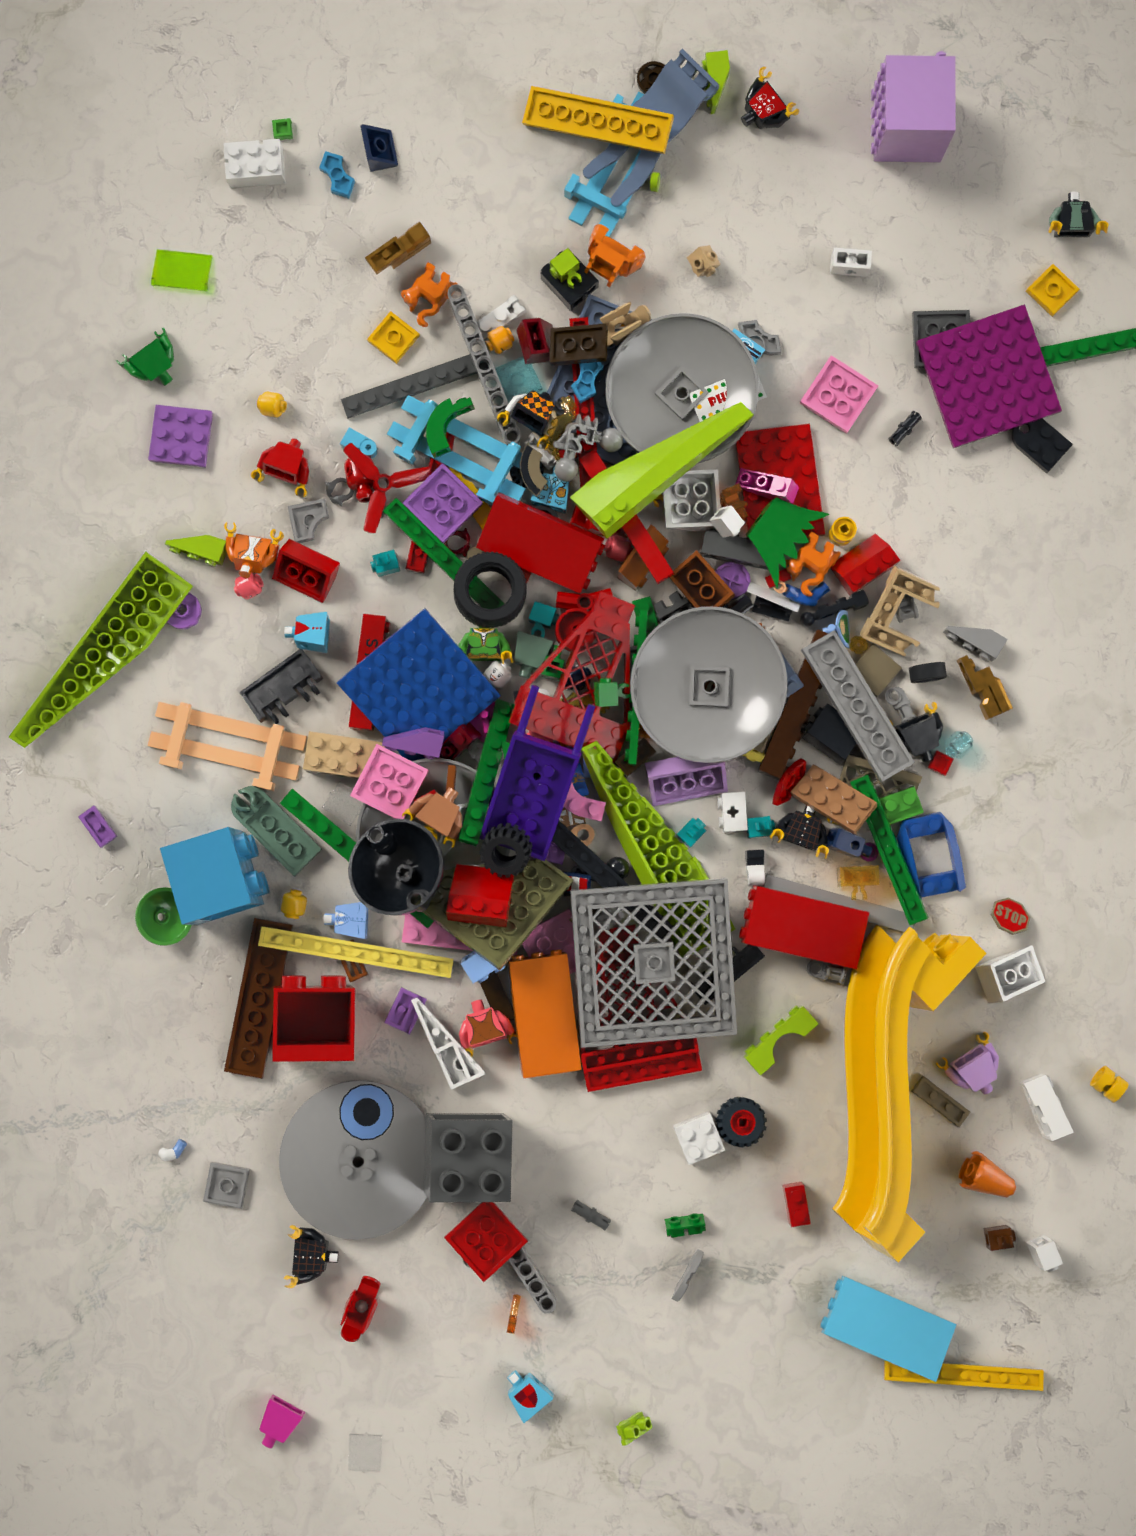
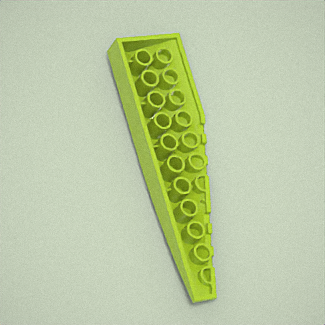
(111, 642)

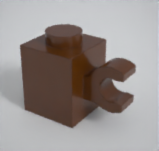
(999, 1237)

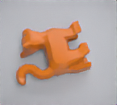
(426, 288)
(814, 560)

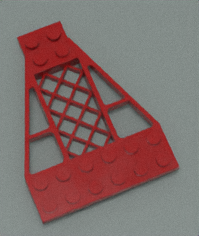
(559, 718)
(635, 1061)

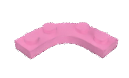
(584, 806)

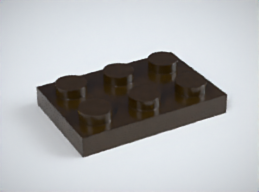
(578, 344)

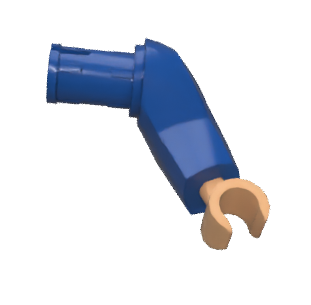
(797, 596)

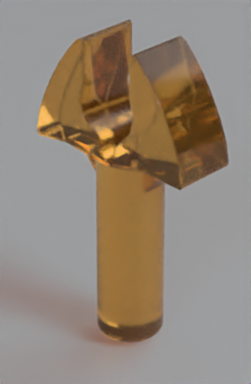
(513, 1313)

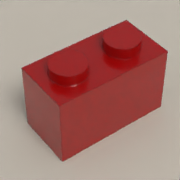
(796, 1204)

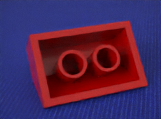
(864, 564)
(305, 570)

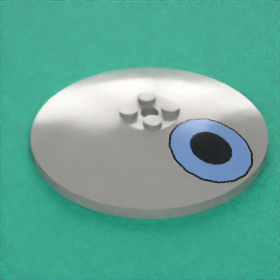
(326, 1137)

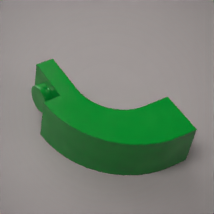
(439, 421)

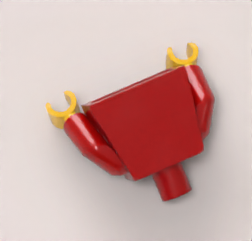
(285, 463)

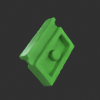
(901, 805)

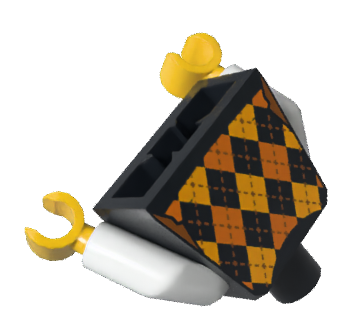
(532, 411)

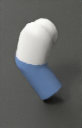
(174, 1153)

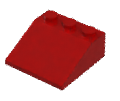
(479, 896)

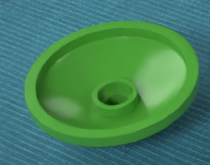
(158, 932)

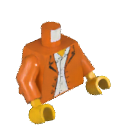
(251, 552)

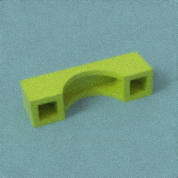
(761, 1055)

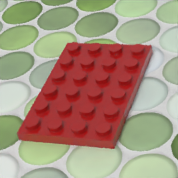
(786, 454)

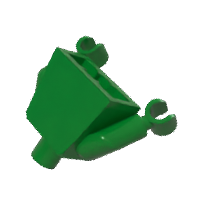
(151, 360)

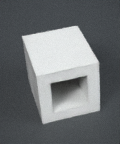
(727, 521)

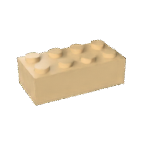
(337, 754)

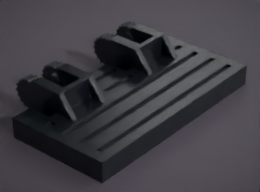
(281, 685)

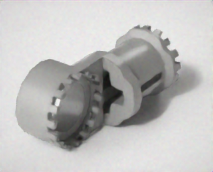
(902, 704)
(826, 971)

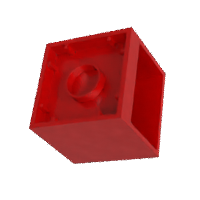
(313, 1020)

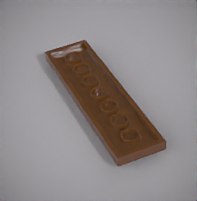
(254, 1008)

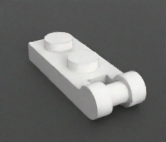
(500, 316)

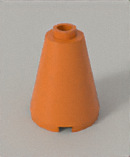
(986, 1177)

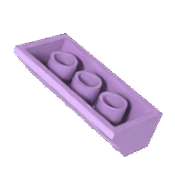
(682, 779)

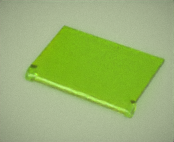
(181, 270)

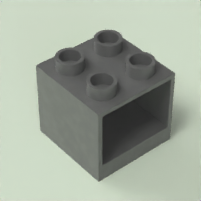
(468, 1157)

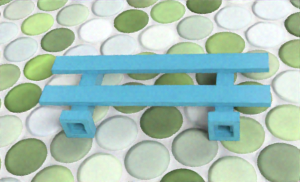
(591, 196)
(494, 481)

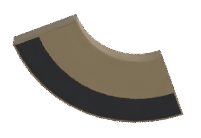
(531, 470)

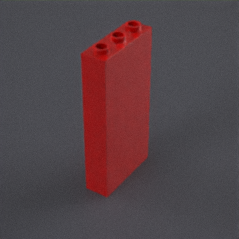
(541, 543)
(804, 927)

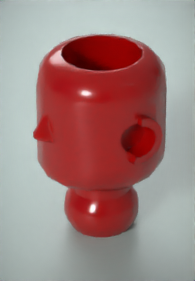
(357, 481)

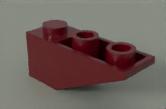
(459, 741)

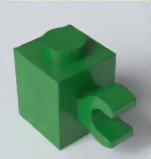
(551, 673)
(608, 691)

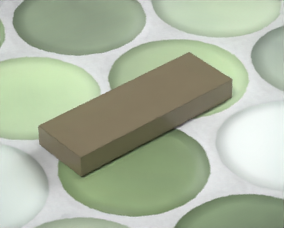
(940, 1101)

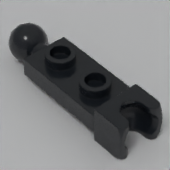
(856, 601)

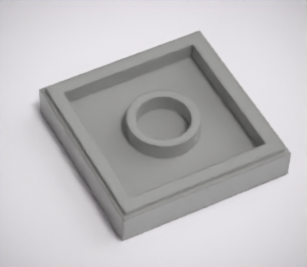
(226, 1185)

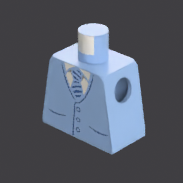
(349, 920)

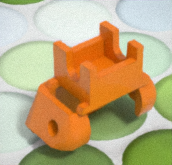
(610, 257)

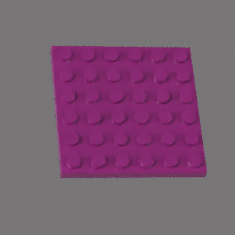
(988, 376)

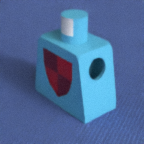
(528, 1395)

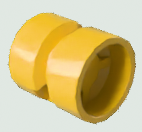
(842, 531)
(1111, 1086)

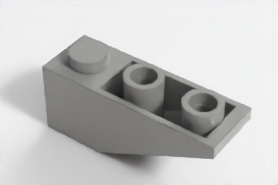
(983, 641)

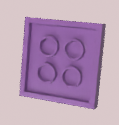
(180, 436)
(443, 503)

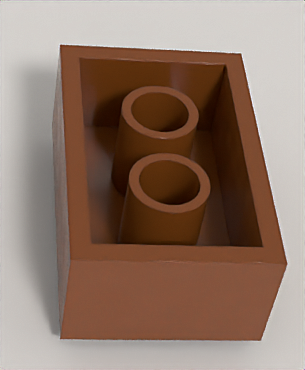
(701, 583)

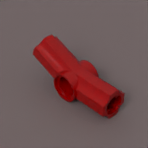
(572, 600)

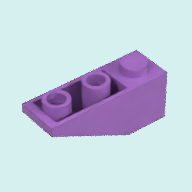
(420, 741)

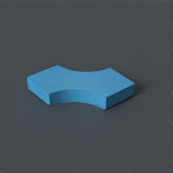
(333, 167)
(584, 386)

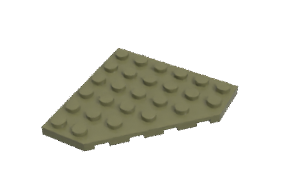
(532, 897)

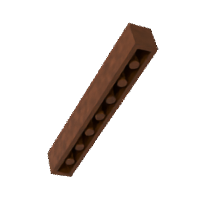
(791, 721)

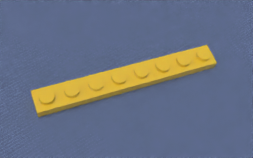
(973, 1376)

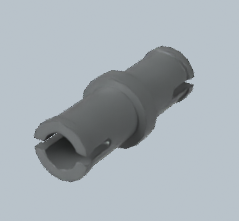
(591, 1215)

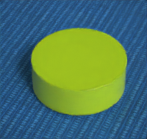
(655, 182)

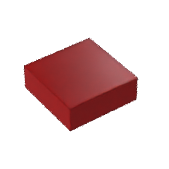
(940, 763)

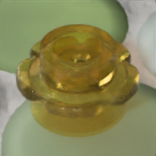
(863, 644)

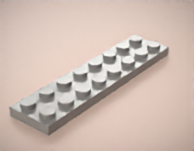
(857, 706)

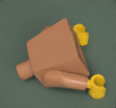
(438, 813)

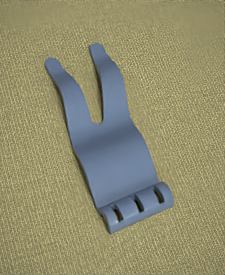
(673, 94)

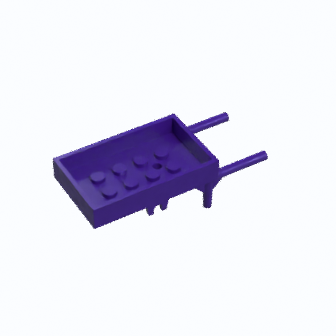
(533, 801)

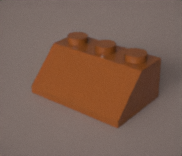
(633, 570)

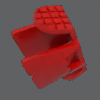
(356, 1321)

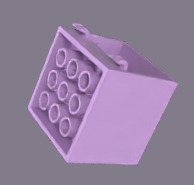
(913, 108)

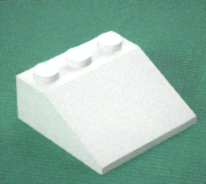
(692, 501)

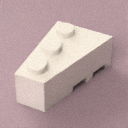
(1046, 1107)

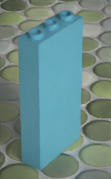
(888, 1328)

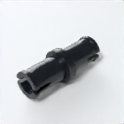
(904, 428)

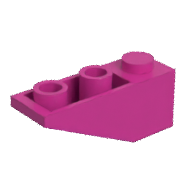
(767, 485)

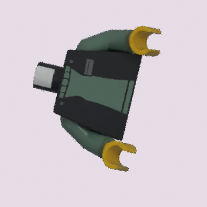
(1075, 219)

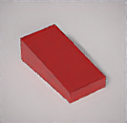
(784, 576)

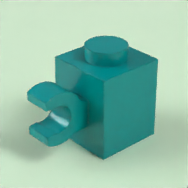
(385, 563)
(542, 616)
(760, 827)
(691, 832)

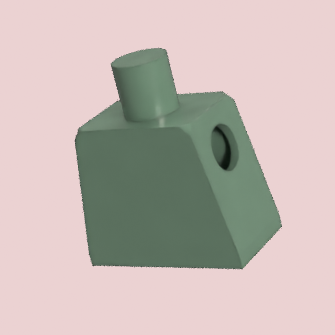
(530, 652)

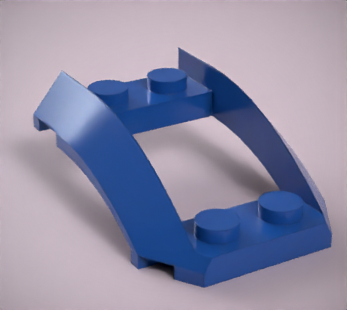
(938, 882)

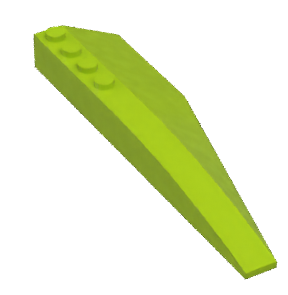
(646, 840)

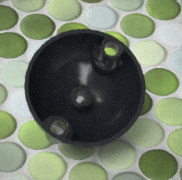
(379, 872)

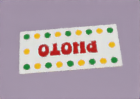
(715, 399)

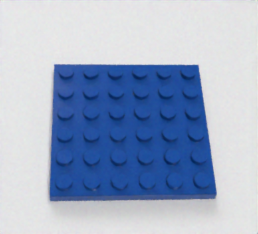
(418, 682)

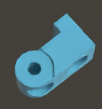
(362, 442)

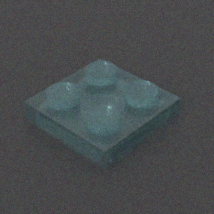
(518, 378)

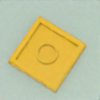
(1052, 290)
(393, 337)

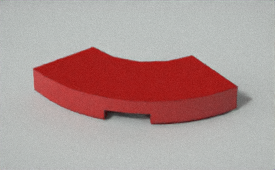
(788, 781)

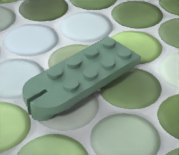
(274, 829)

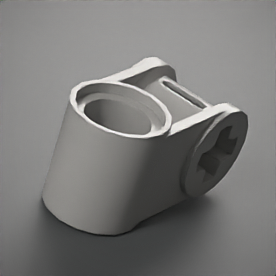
(907, 604)

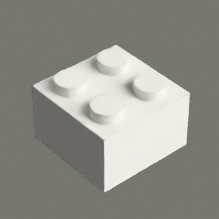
(699, 1138)

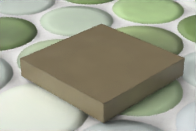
(877, 669)

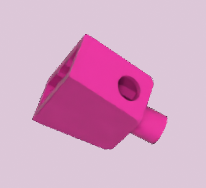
(279, 1421)

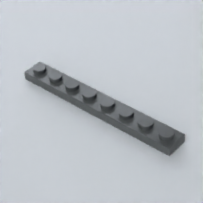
(410, 385)

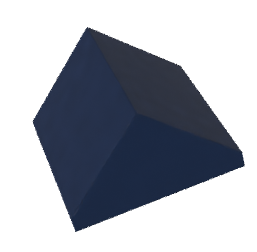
(379, 147)

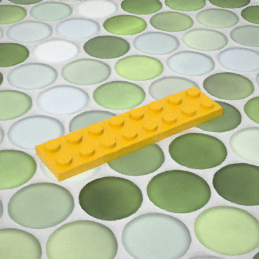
(598, 119)

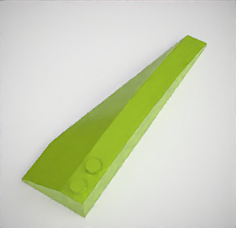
(632, 484)

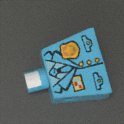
(554, 493)

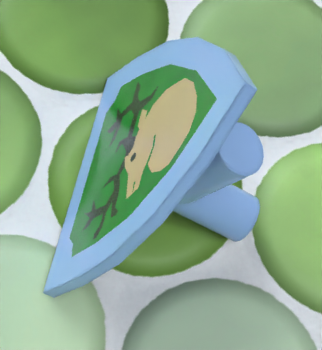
(841, 627)

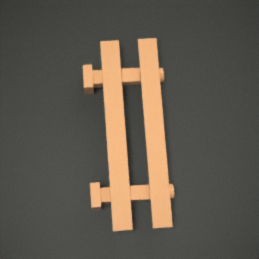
(267, 765)

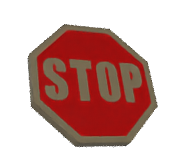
(1010, 916)

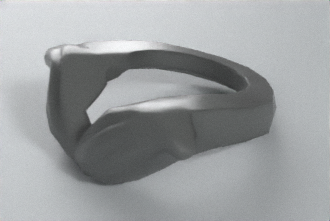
(337, 499)

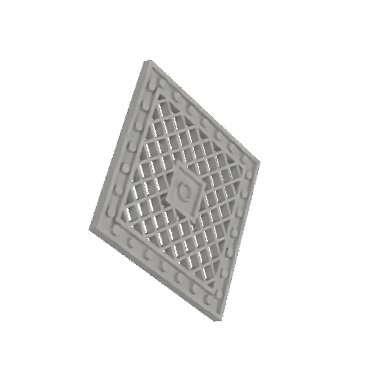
(654, 962)

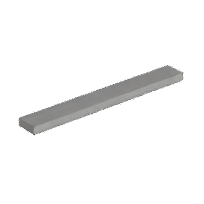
(878, 914)

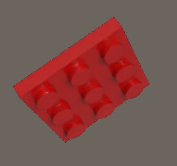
(486, 1239)

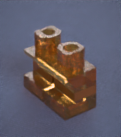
(730, 497)

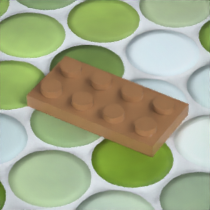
(834, 799)

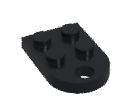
(1041, 444)

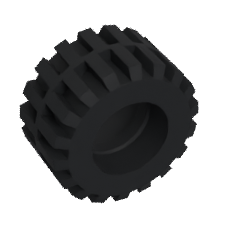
(506, 864)

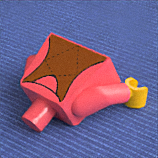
(484, 1027)

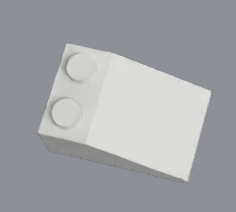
(1010, 975)

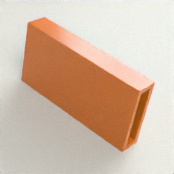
(544, 1014)

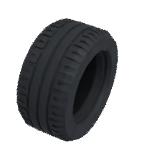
(496, 563)

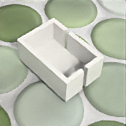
(254, 163)

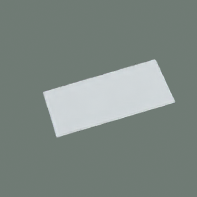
(773, 596)

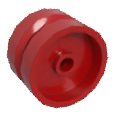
(565, 624)

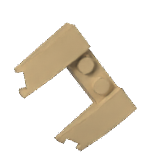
(877, 626)

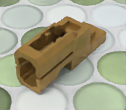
(399, 249)
(990, 689)

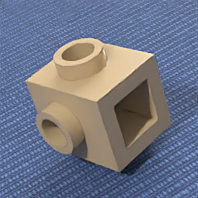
(704, 261)

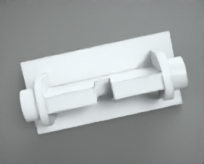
(548, 459)

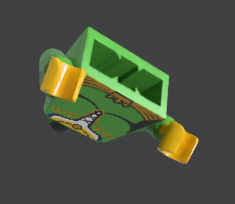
(486, 645)

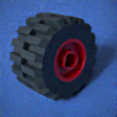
(741, 1122)

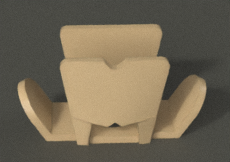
(631, 321)

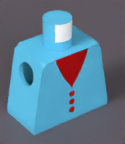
(310, 632)

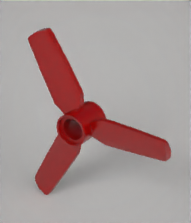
(378, 498)

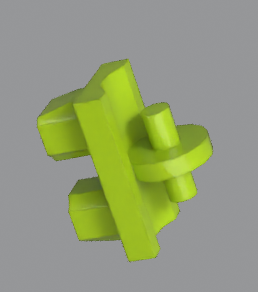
(633, 1427)

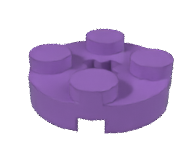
(190, 617)

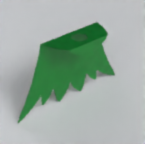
(778, 530)

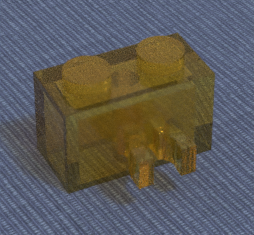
(858, 876)

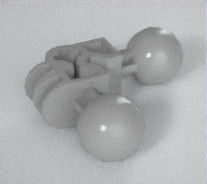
(610, 440)

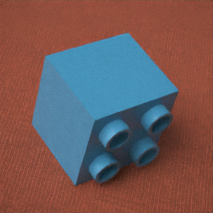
(214, 875)

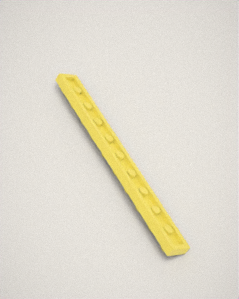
(355, 952)

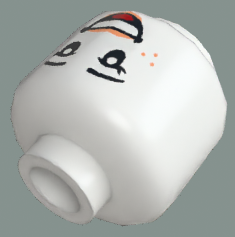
(498, 674)

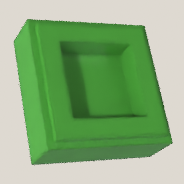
(282, 129)

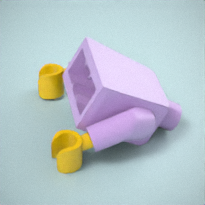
(975, 1068)

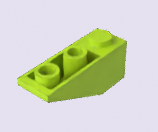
(718, 67)
(203, 547)

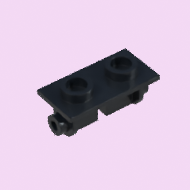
(771, 609)

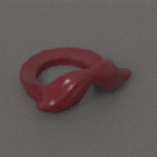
(463, 550)

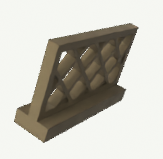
(862, 764)

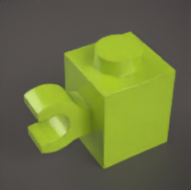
(565, 267)

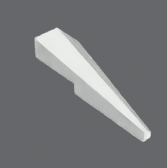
(453, 1058)

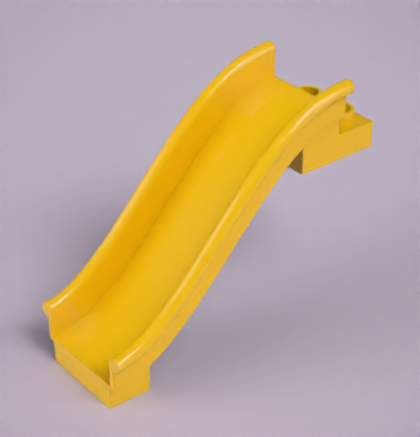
(876, 1069)

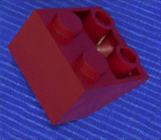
(535, 340)

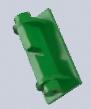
(694, 1223)

